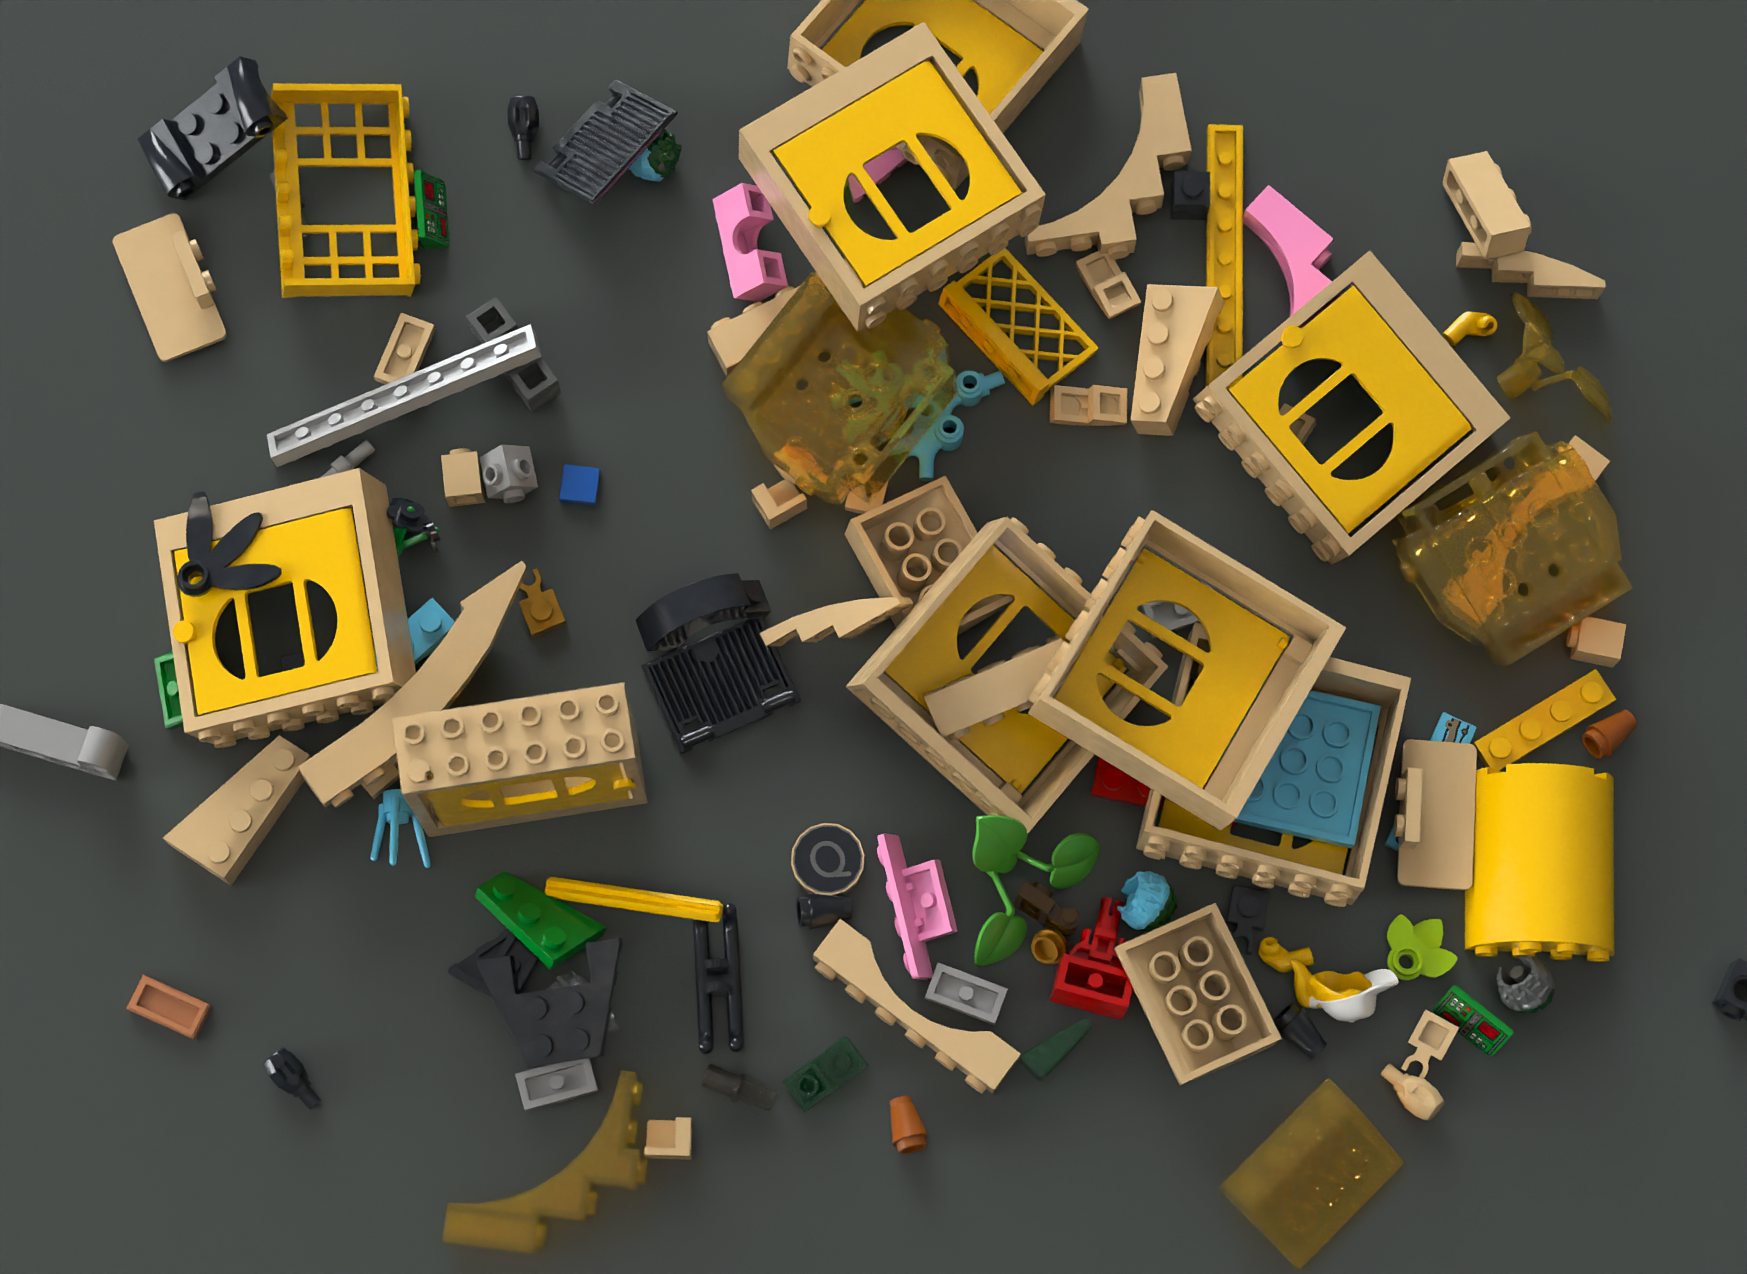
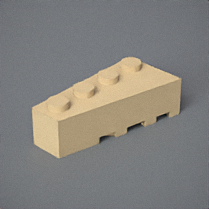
(1172, 341)
(991, 690)
(241, 812)

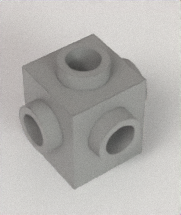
(508, 473)

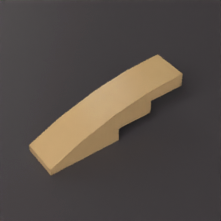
(1542, 274)
(844, 618)

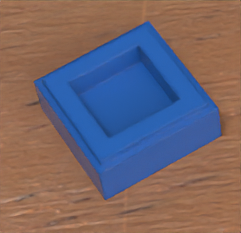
(580, 485)

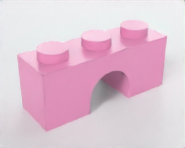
(740, 217)

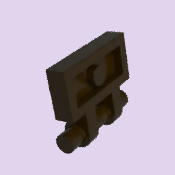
(1037, 903)

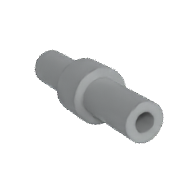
(350, 461)

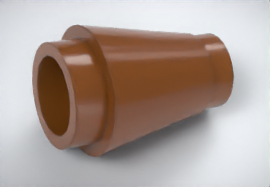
(1606, 735)
(907, 1127)

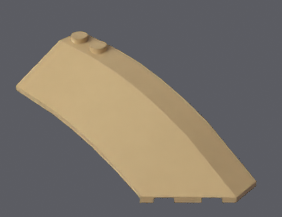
(435, 686)

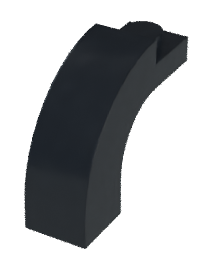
(697, 606)

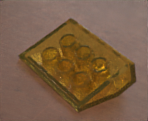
(1312, 1174)

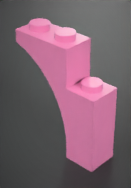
(1296, 244)

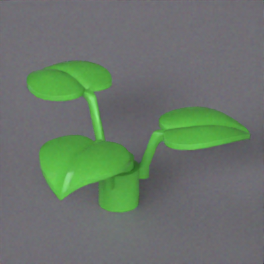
(996, 851)

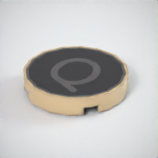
(827, 859)

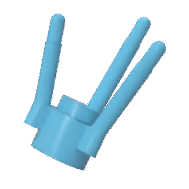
(397, 812)

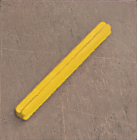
(634, 899)

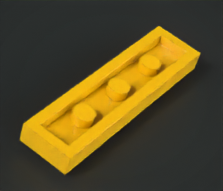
(1544, 721)

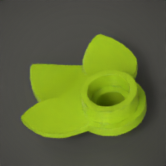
(1421, 945)

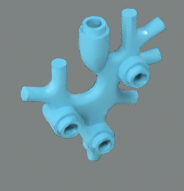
(936, 437)

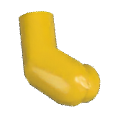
(1470, 324)
(1279, 957)

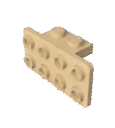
(170, 287)
(1436, 814)

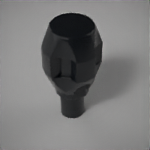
(523, 123)
(291, 1076)

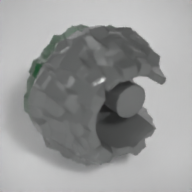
(1528, 988)

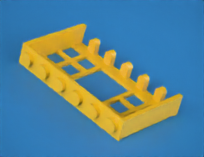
(288, 192)

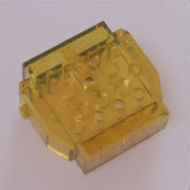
(815, 429)
(1474, 571)

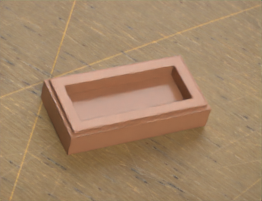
(169, 1007)

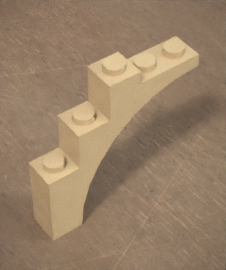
(1138, 188)

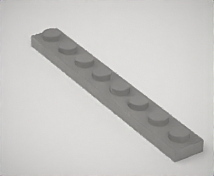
(403, 395)

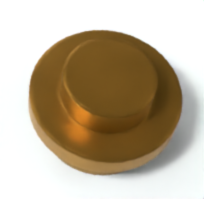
(1049, 946)

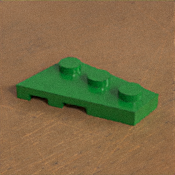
(538, 920)

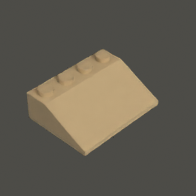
(913, 543)
(1198, 994)

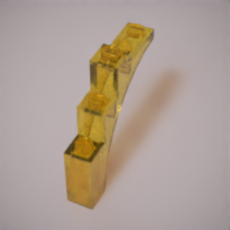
(606, 1162)

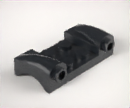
(211, 130)

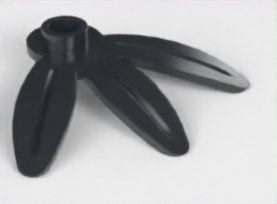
(213, 564)

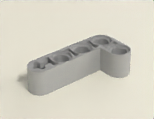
(86, 750)

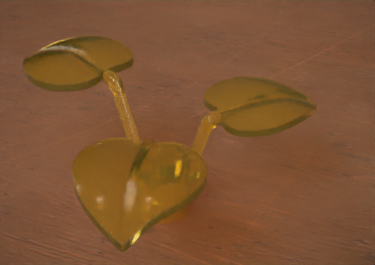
(1537, 349)

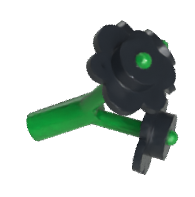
(411, 518)

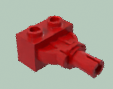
(1092, 974)

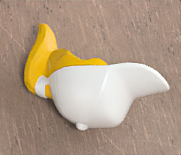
(1341, 995)

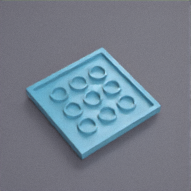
(1317, 772)

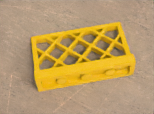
(997, 345)

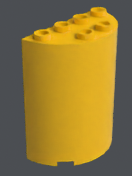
(1542, 863)

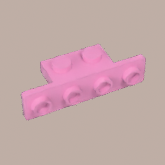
(919, 903)

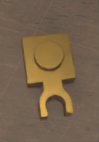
(540, 608)

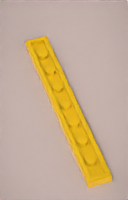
(1225, 246)

